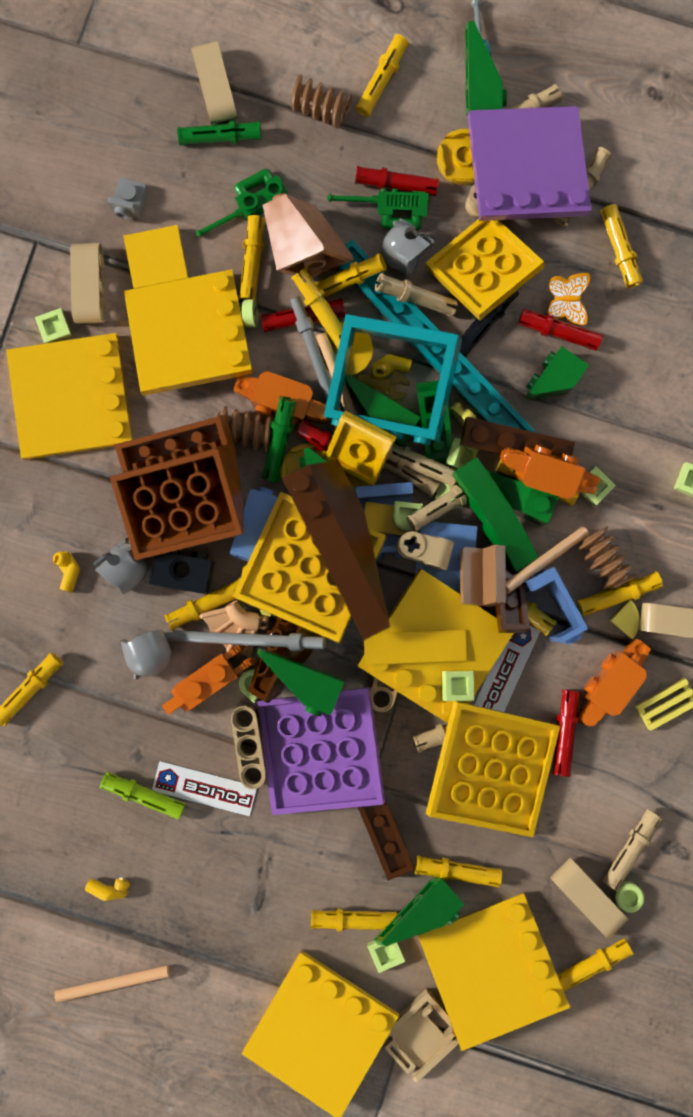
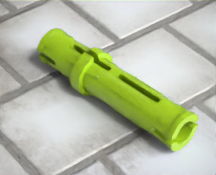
(137, 793)

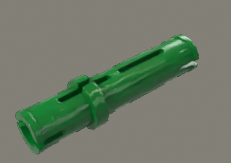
(219, 133)
(281, 428)

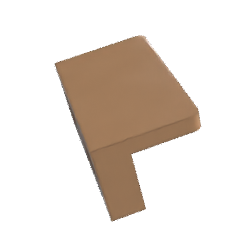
(483, 576)

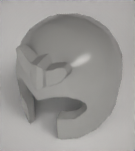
(404, 246)
(121, 567)
(147, 654)

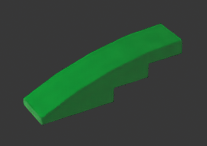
(496, 514)

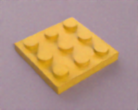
(484, 266)

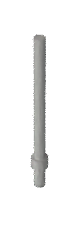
(305, 325)
(294, 641)

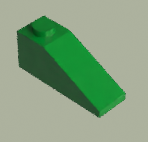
(482, 79)
(379, 406)
(436, 450)
(526, 501)
(311, 686)
(428, 910)

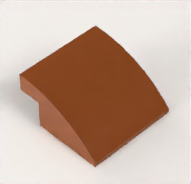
(179, 488)

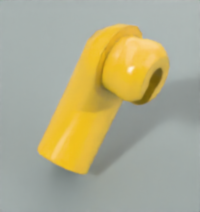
(389, 363)
(69, 568)
(108, 893)

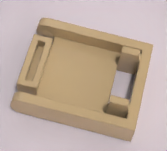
(418, 1039)

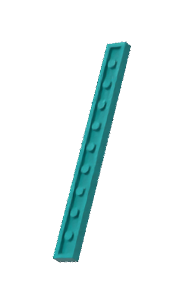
(467, 379)

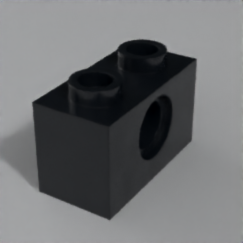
(197, 580)

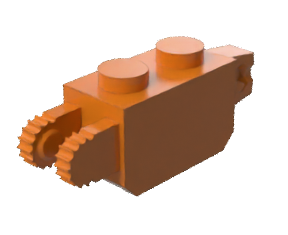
(265, 394)
(548, 472)
(206, 681)
(615, 683)

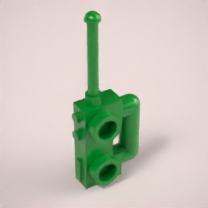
(387, 201)
(248, 202)

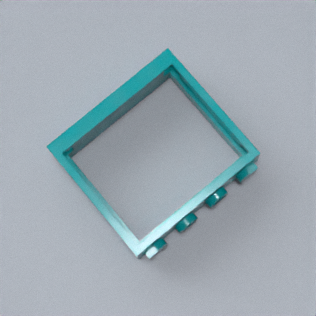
(440, 339)

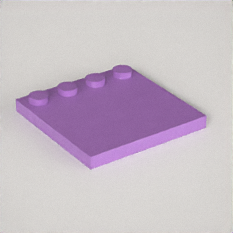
(528, 163)
(322, 759)

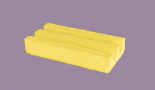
(688, 693)

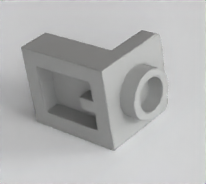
(128, 199)

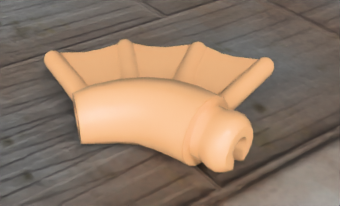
(235, 620)

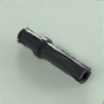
(479, 328)

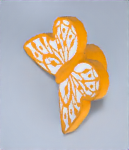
(568, 298)

